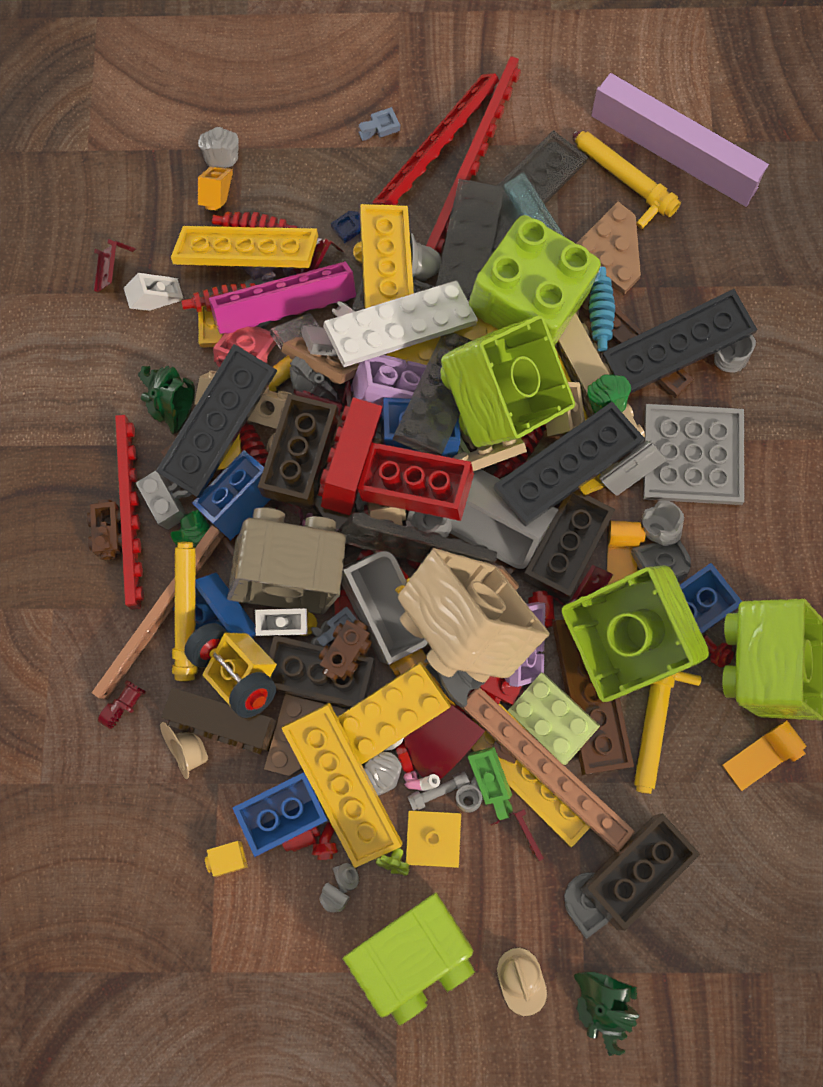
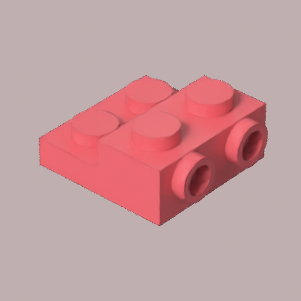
(251, 339)

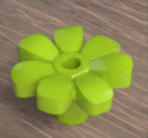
(394, 863)

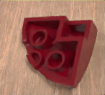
(442, 742)

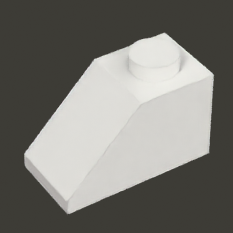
(152, 291)
(281, 622)

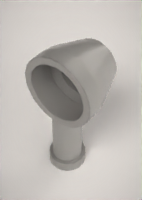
(471, 793)

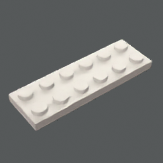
(399, 323)

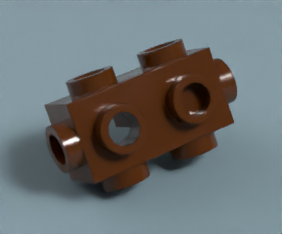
(105, 537)
(349, 643)

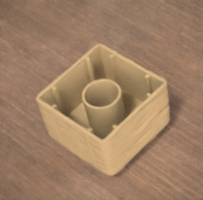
(469, 617)

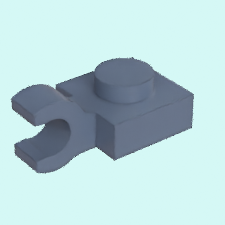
(381, 122)
(344, 615)

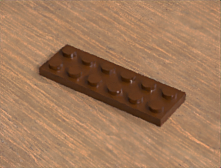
(609, 746)

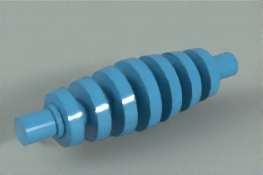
(602, 309)

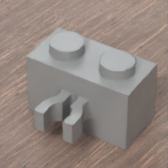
(163, 499)

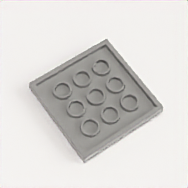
(701, 453)

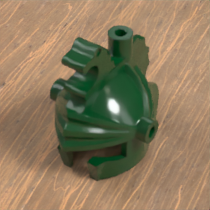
(167, 397)
(605, 1008)

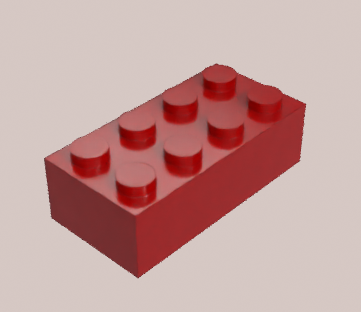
(349, 455)
(416, 481)

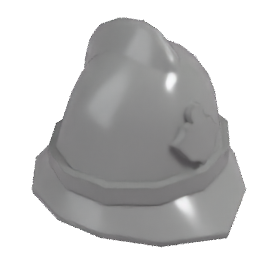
(424, 260)

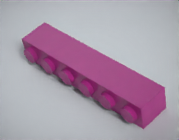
(283, 297)

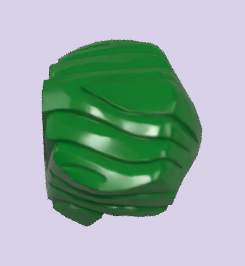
(607, 390)
(192, 529)

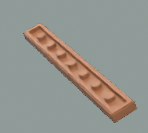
(152, 621)
(548, 769)

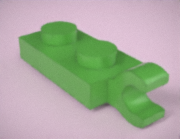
(491, 780)

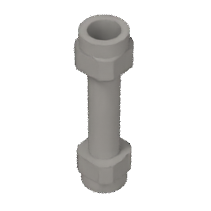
(418, 799)

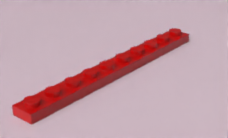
(477, 149)

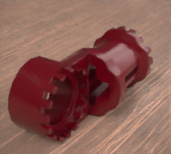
(113, 711)

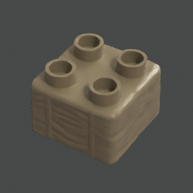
(287, 562)

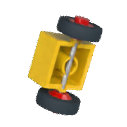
(233, 667)

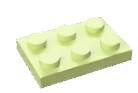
(553, 718)

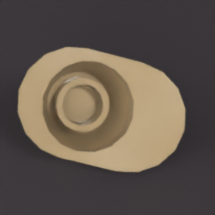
(186, 749)
(522, 981)

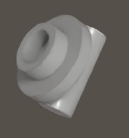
(346, 877)
(333, 899)

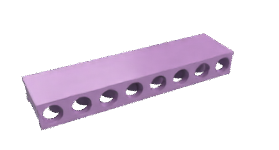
(678, 139)

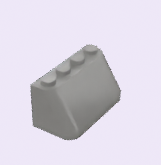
(493, 524)
(372, 593)

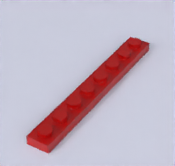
(437, 139)
(129, 520)

